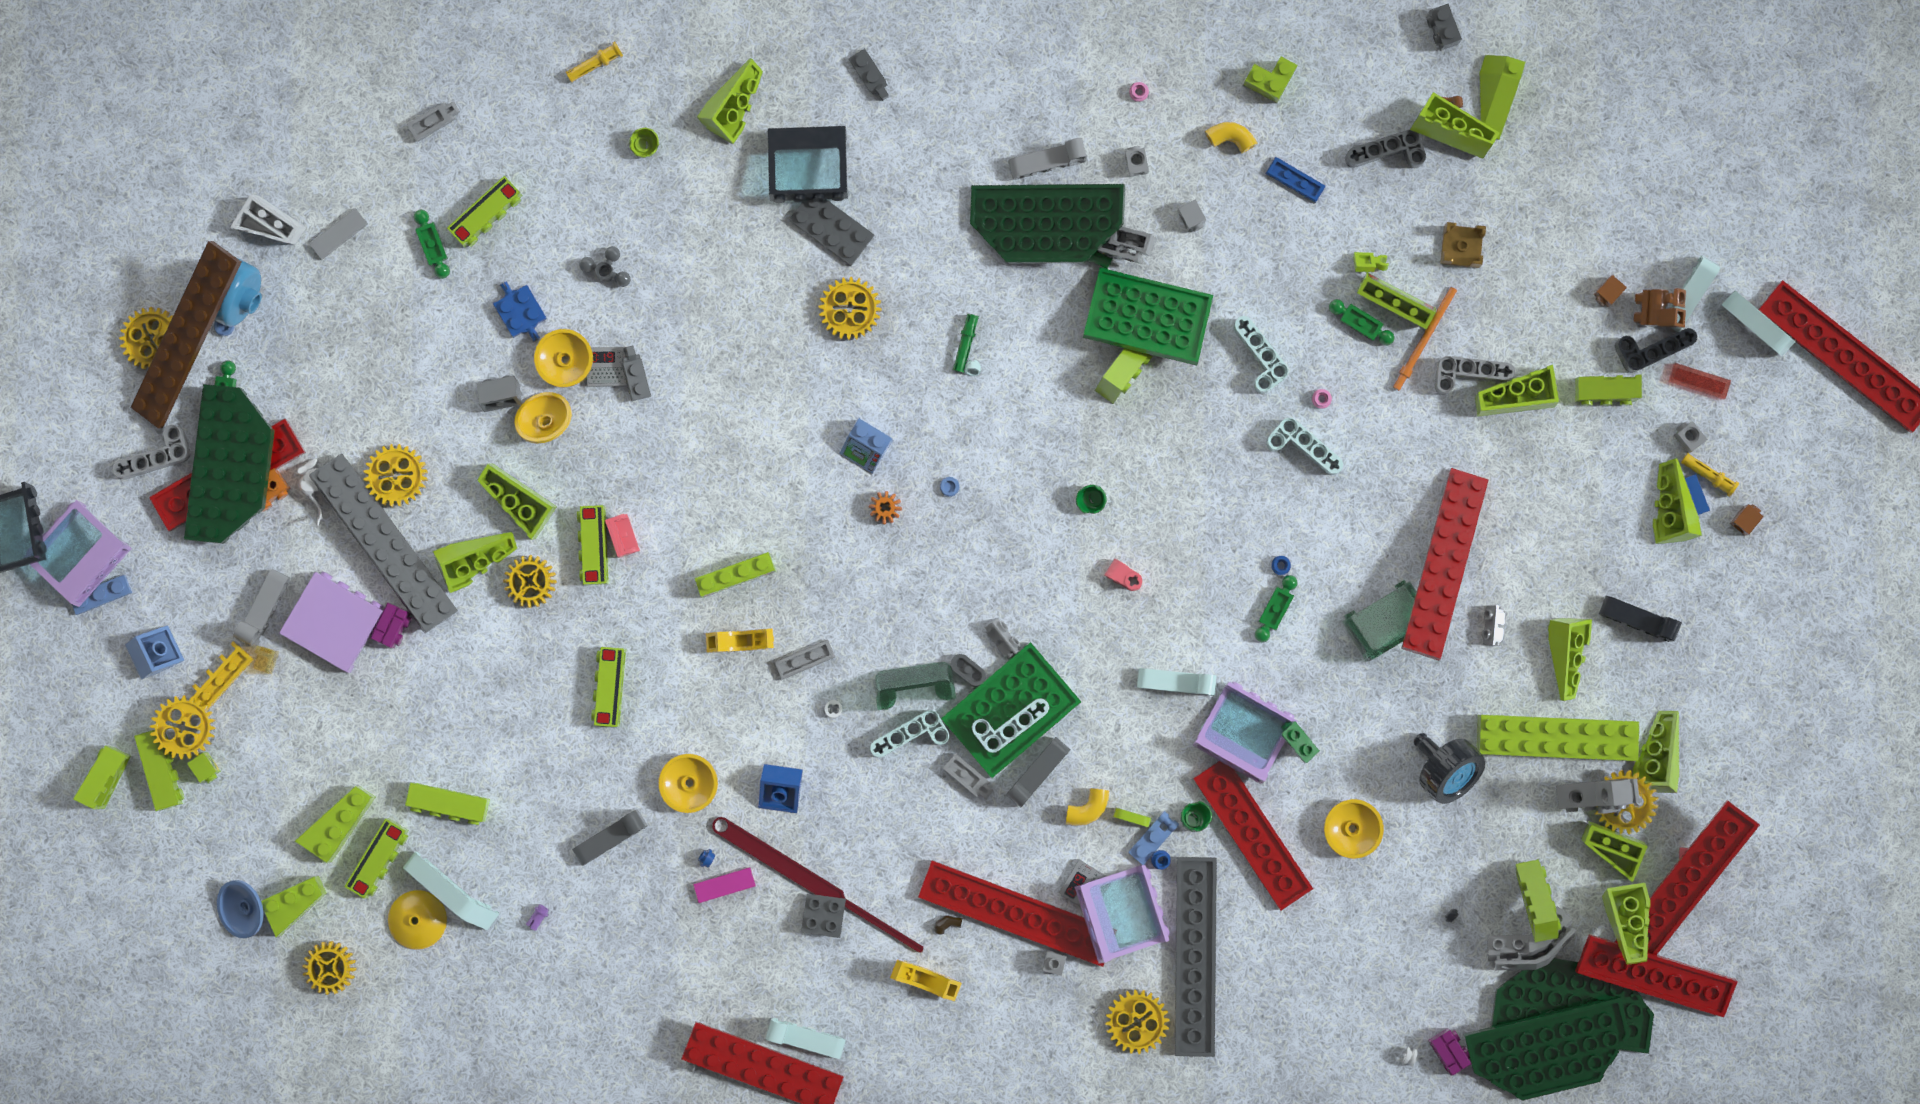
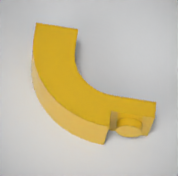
(739, 640)
(926, 979)

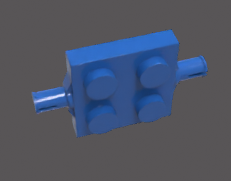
(520, 311)

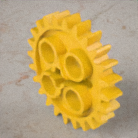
(850, 290)
(136, 348)
(397, 492)
(188, 710)
(1639, 813)
(1127, 1006)

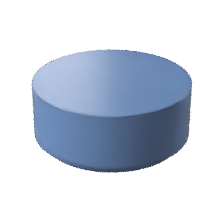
(222, 329)
(949, 486)

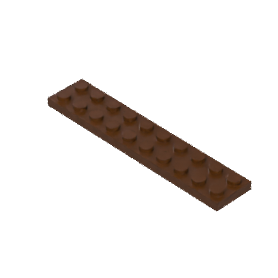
(185, 334)

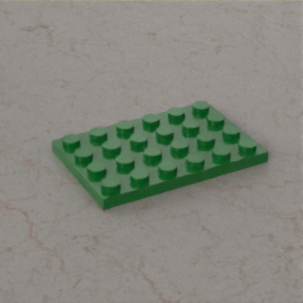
(1148, 316)
(1001, 698)

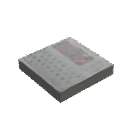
(607, 367)
(1081, 874)

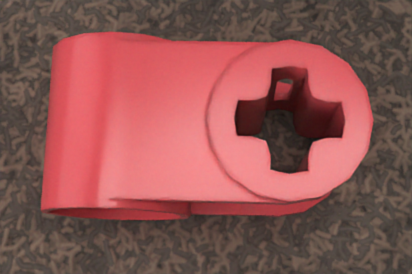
(1121, 573)

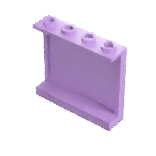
(332, 621)

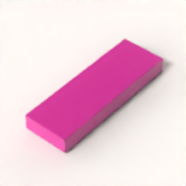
(724, 885)

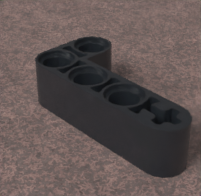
(1658, 348)
(1640, 619)

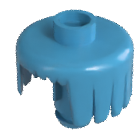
(242, 296)

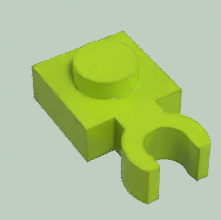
(1368, 263)

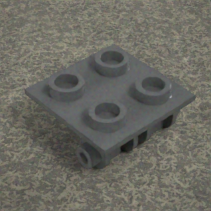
(823, 915)

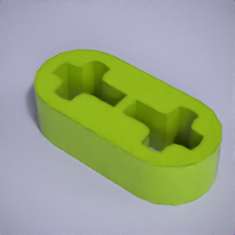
(1132, 817)

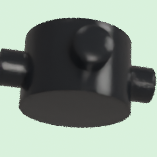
(1451, 915)

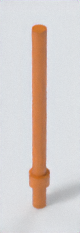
(1406, 370)

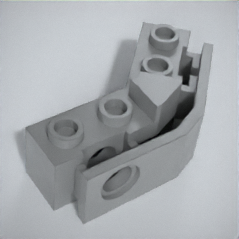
(1131, 239)
(1605, 794)
(1522, 946)

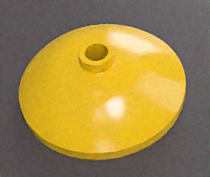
(553, 348)
(539, 411)
(674, 788)
(1368, 828)
(430, 915)

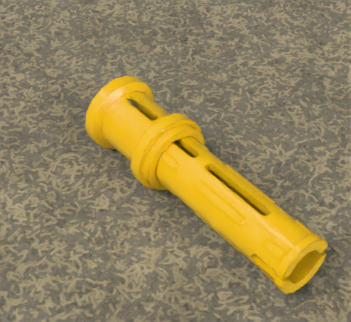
(602, 57)
(1717, 479)

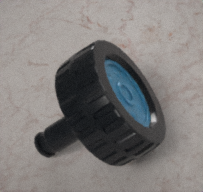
(1449, 768)

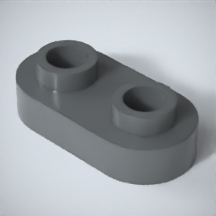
(968, 669)

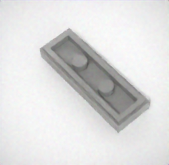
(338, 233)
(804, 659)

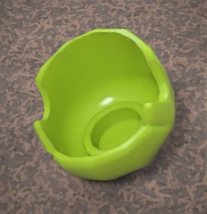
(638, 142)

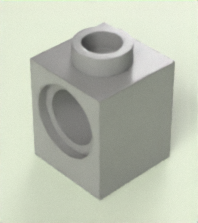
(1136, 170)
(1192, 216)
(1698, 436)
(1054, 963)

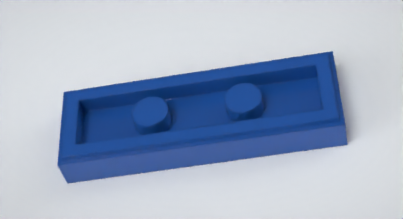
(1295, 179)

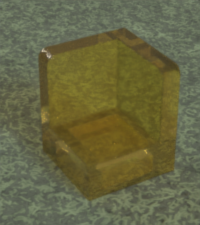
(265, 659)

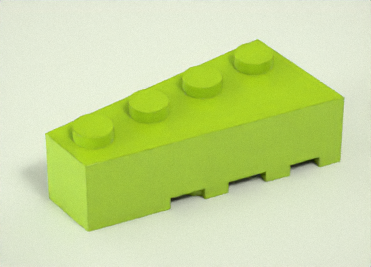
(1454, 127)
(1520, 394)
(336, 825)
(1537, 900)

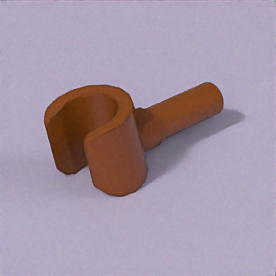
(1456, 100)

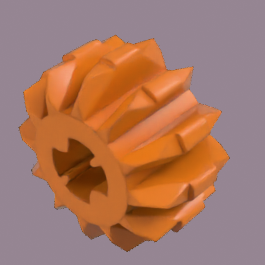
(886, 514)

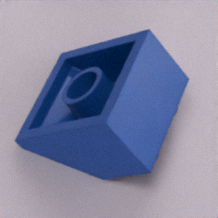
(780, 788)

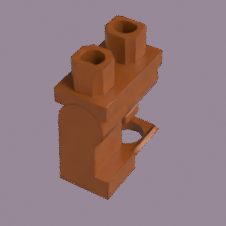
(1654, 308)

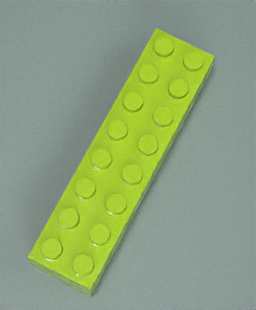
(1558, 737)

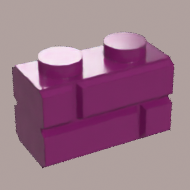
(391, 625)
(1449, 1051)

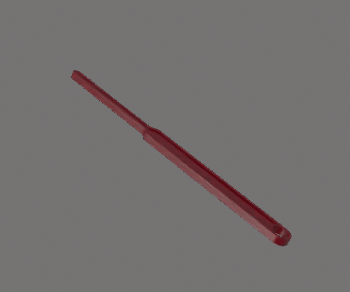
(802, 875)

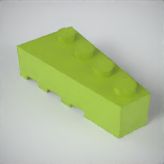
(522, 503)

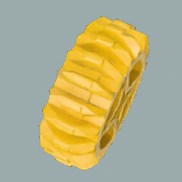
(524, 589)
(322, 962)

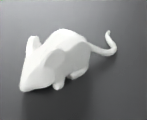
(307, 485)

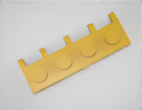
(223, 677)

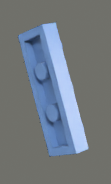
(104, 594)

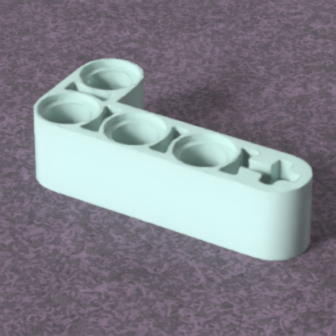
(1697, 285)
(1758, 323)
(1257, 351)
(1308, 449)
(1176, 681)
(1013, 722)
(906, 736)
(805, 1038)

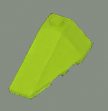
(728, 105)
(465, 559)

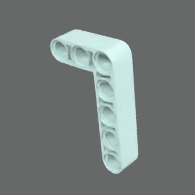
(450, 893)

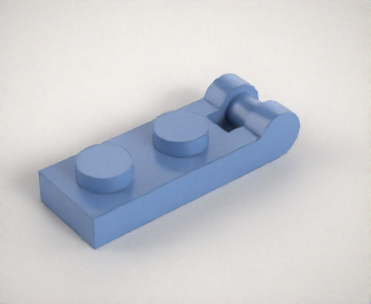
(1153, 838)

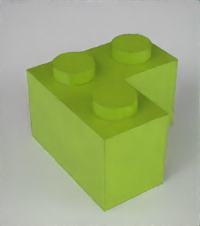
(1271, 84)

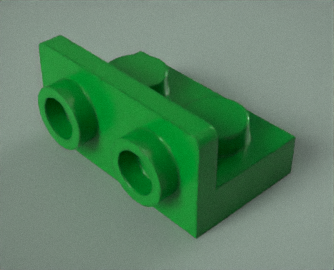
(1299, 741)

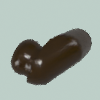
(945, 922)

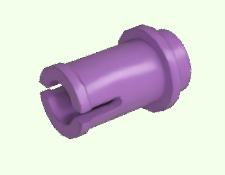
(537, 917)

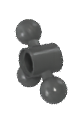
(612, 254)

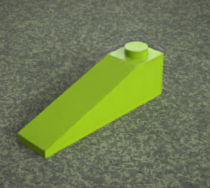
(1498, 86)
(1676, 511)
(1566, 644)
(1661, 754)
(1628, 915)

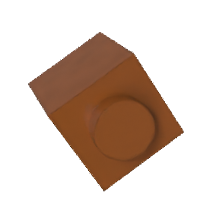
(1609, 291)
(1747, 519)

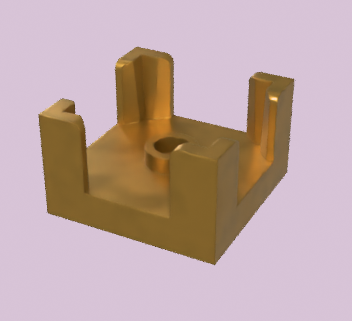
(1462, 245)

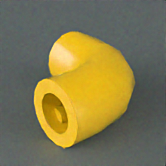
(1231, 132)
(1090, 811)

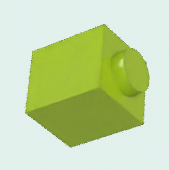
(204, 768)

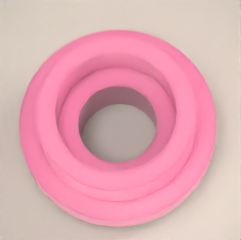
(1139, 85)
(1326, 394)

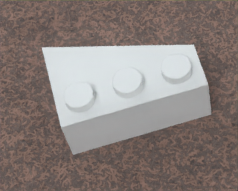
(268, 221)

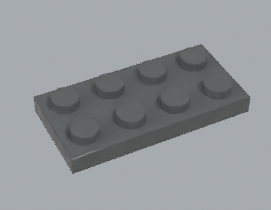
(832, 229)

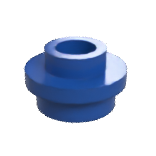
(1285, 560)
(706, 858)
(1164, 863)

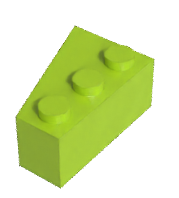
(1120, 373)
(1608, 390)
(102, 778)
(1617, 849)
(291, 904)

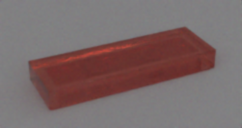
(1699, 381)

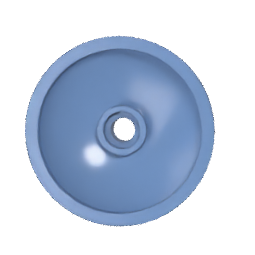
(240, 909)

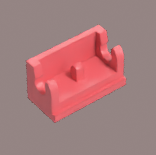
(622, 535)

